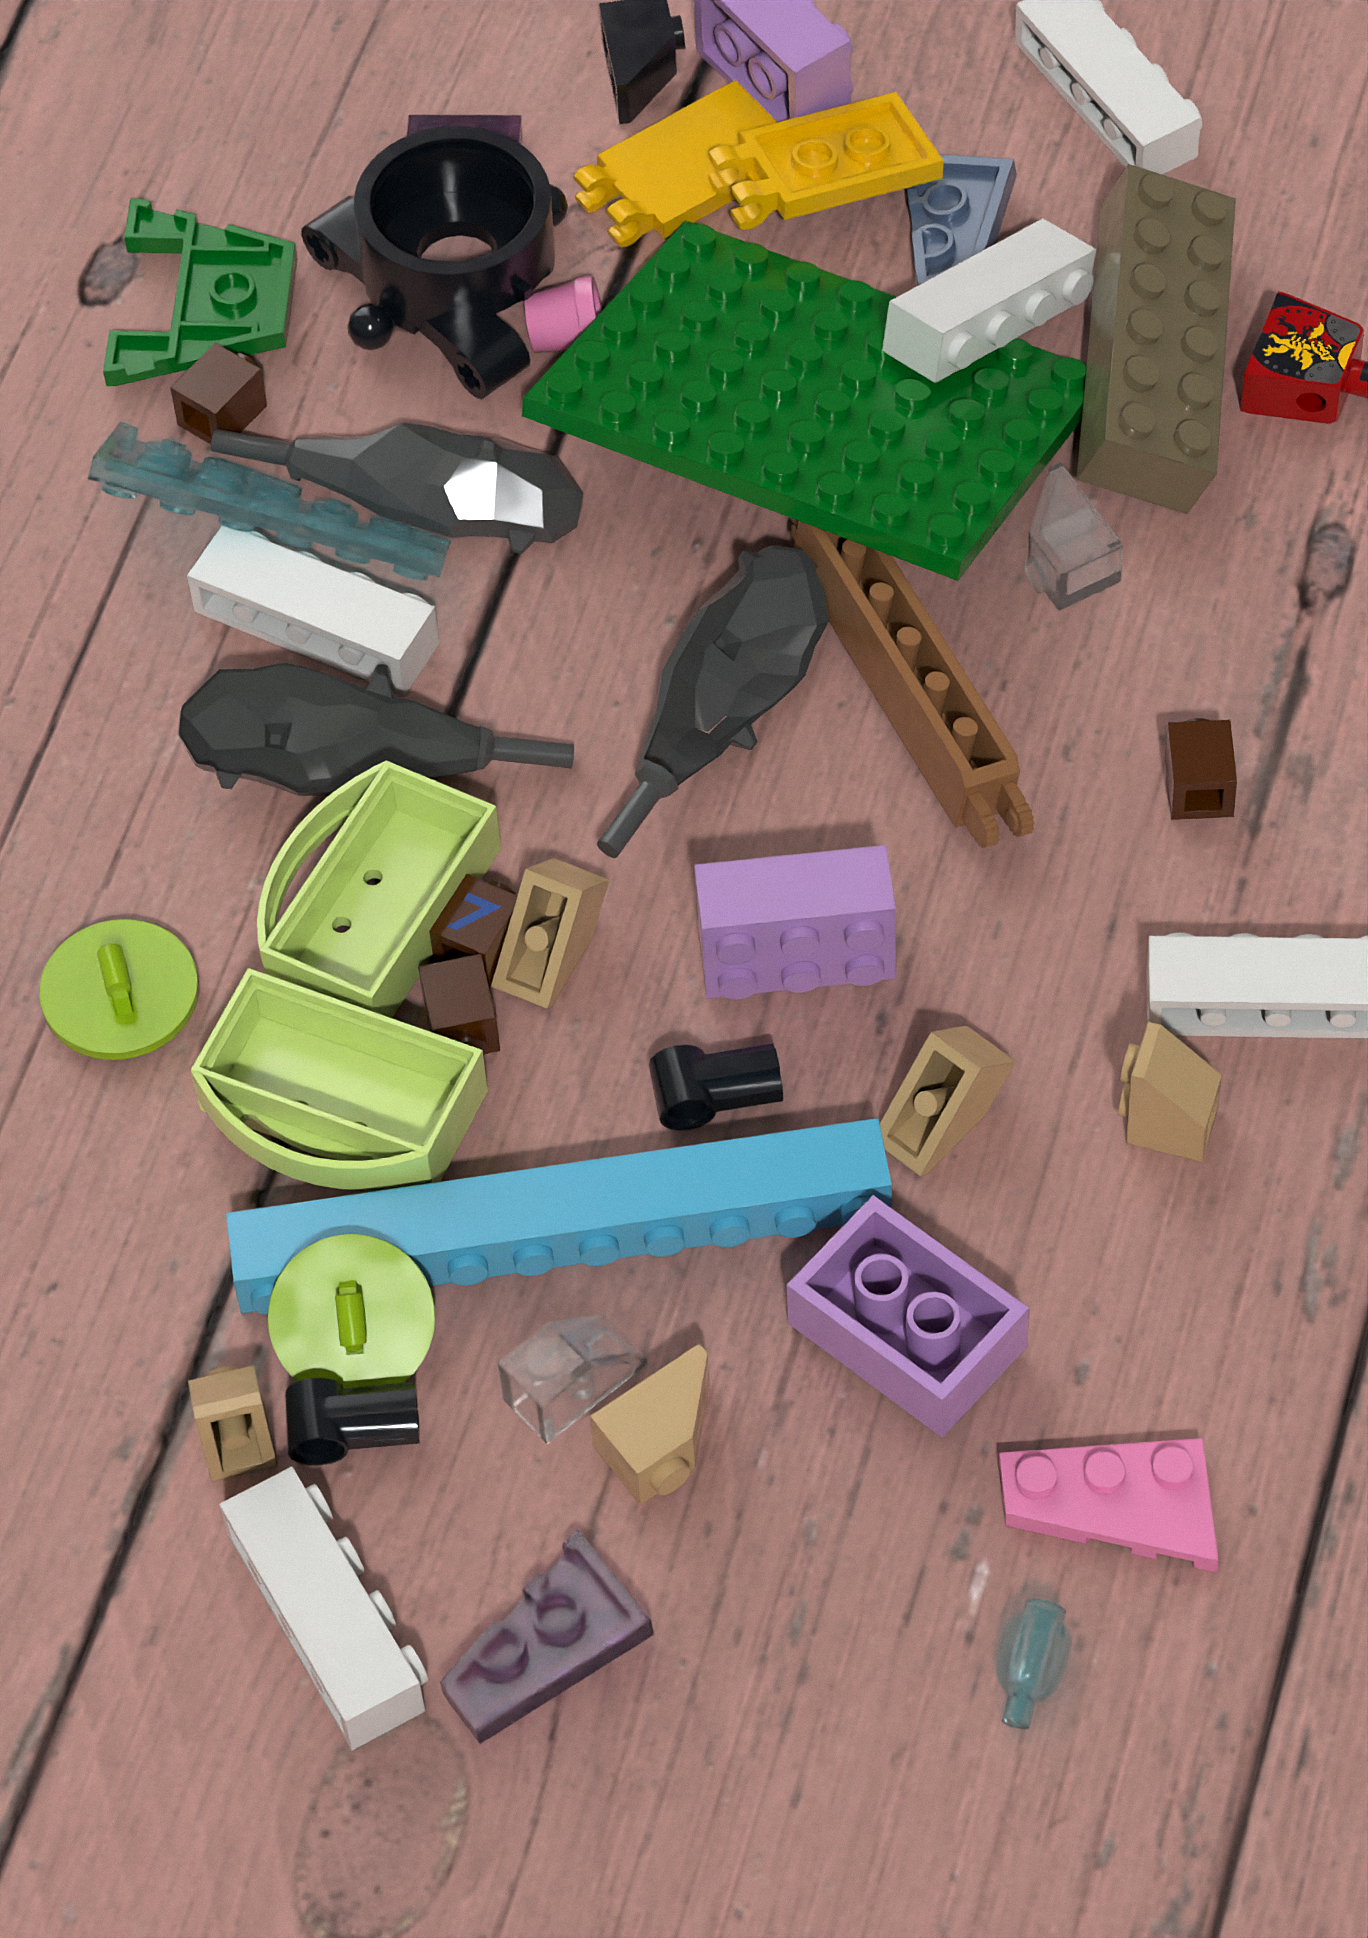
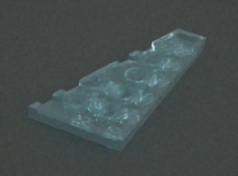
(253, 499)

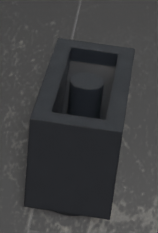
(639, 51)

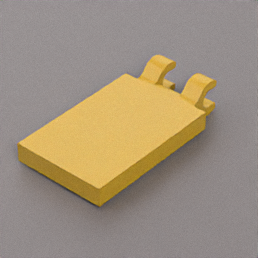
(825, 160)
(668, 166)

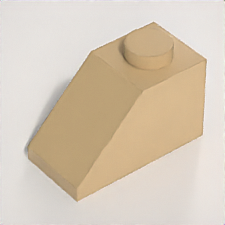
(548, 930)
(943, 1096)
(231, 1422)
(656, 1427)

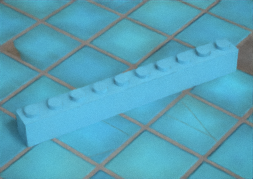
(584, 1209)

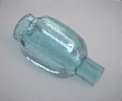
(1032, 1658)

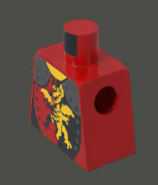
(1304, 363)

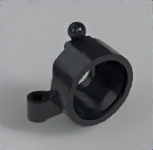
(434, 189)

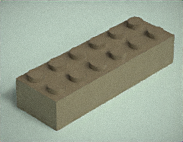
(1157, 340)

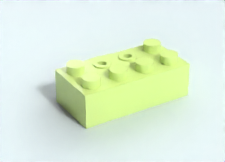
(394, 829)
(336, 1086)

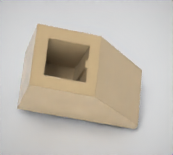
(1168, 1095)

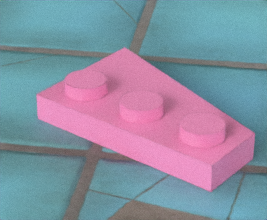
(1116, 1494)

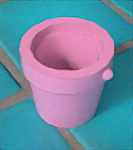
(561, 314)

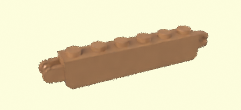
(919, 685)

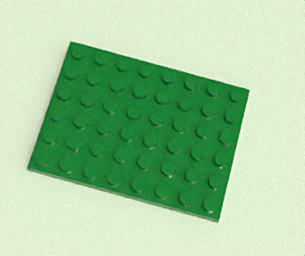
(781, 396)

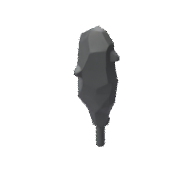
(433, 479)
(732, 662)
(320, 732)

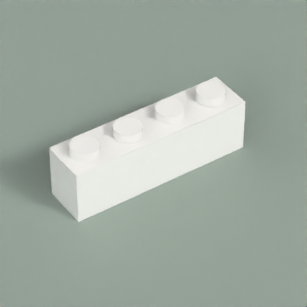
(1109, 82)
(988, 300)
(313, 608)
(1258, 986)
(324, 1607)

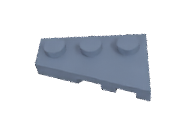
(958, 213)

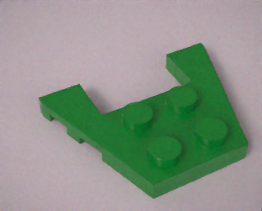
(228, 292)

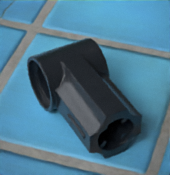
(697, 1085)
(331, 1419)

